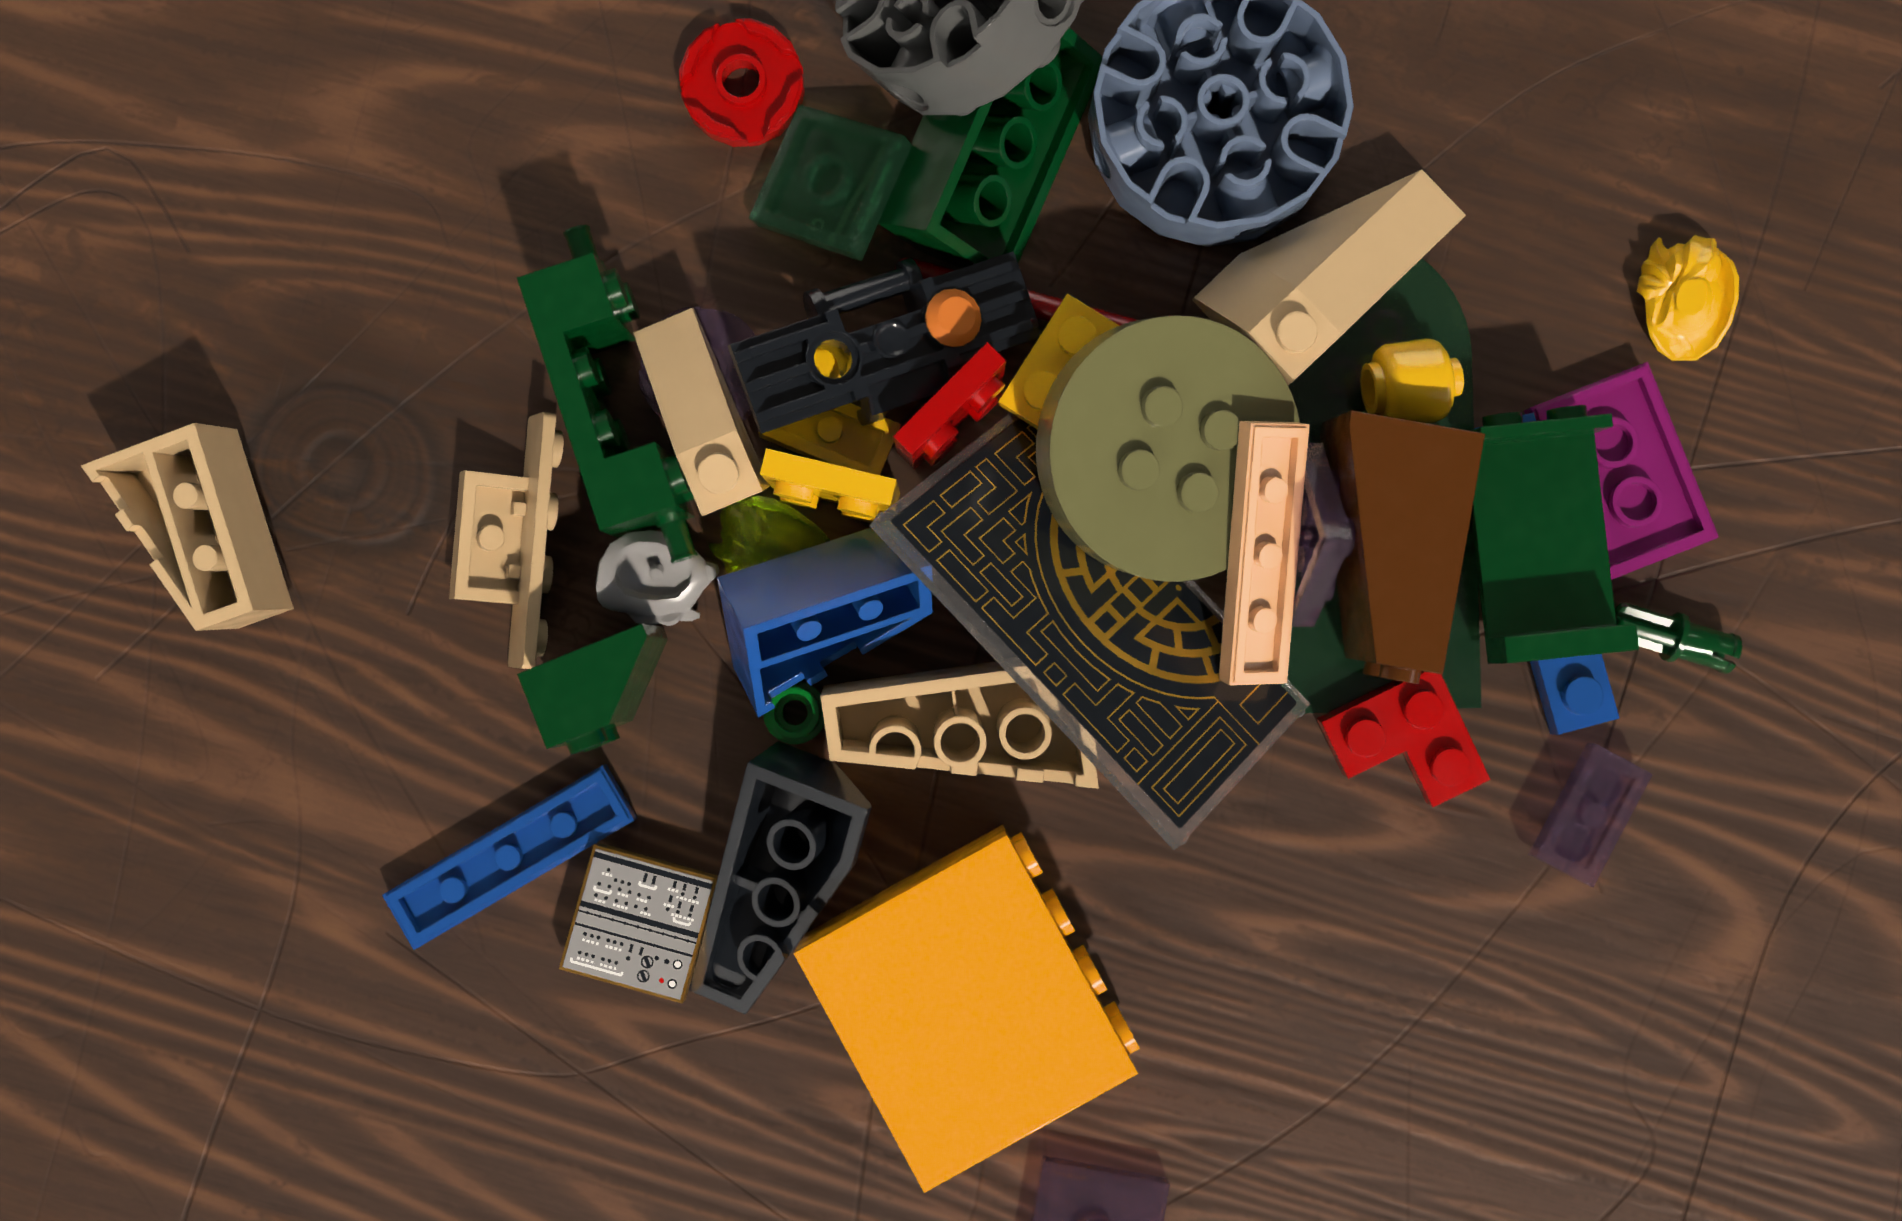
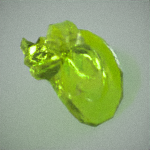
(761, 531)

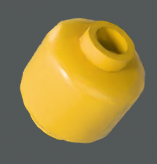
(1411, 381)

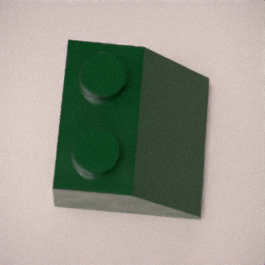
(593, 689)

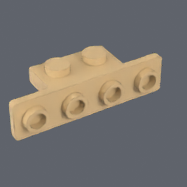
(504, 536)

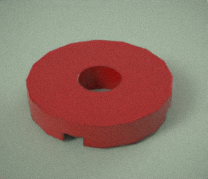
(735, 46)

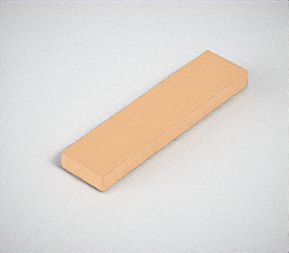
(1263, 552)

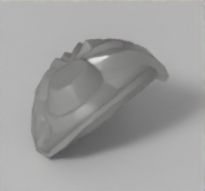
(643, 582)

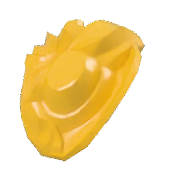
(1688, 297)

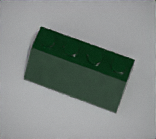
(984, 176)

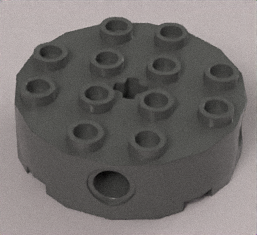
(952, 52)

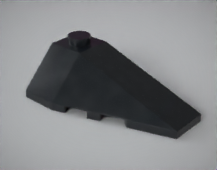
(781, 865)

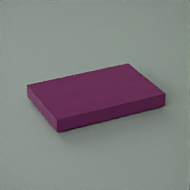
(1643, 472)

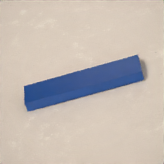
(509, 856)

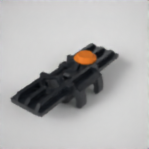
(890, 360)

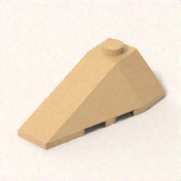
(1324, 275)

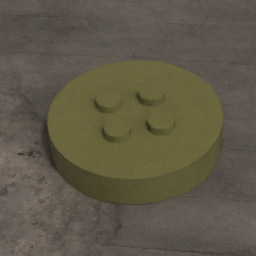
(1147, 440)

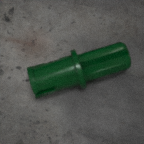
(1681, 639)

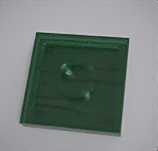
(830, 181)

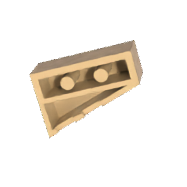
(200, 522)

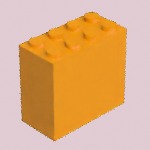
(967, 1006)

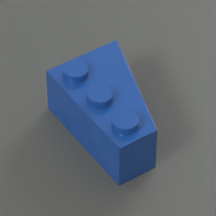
(813, 608)

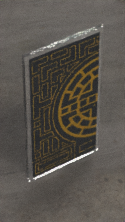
(1101, 651)

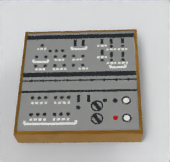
(639, 922)

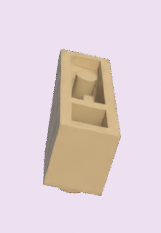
(699, 413)

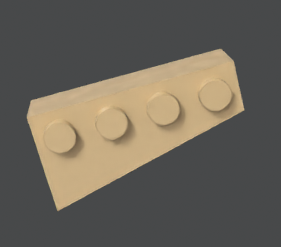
(951, 721)

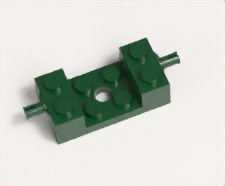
(575, 314)

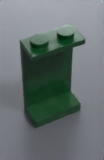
(1544, 540)

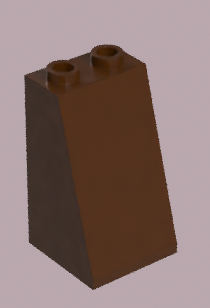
(1411, 513)

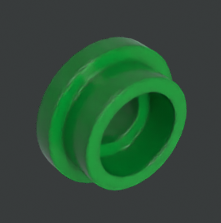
(804, 732)

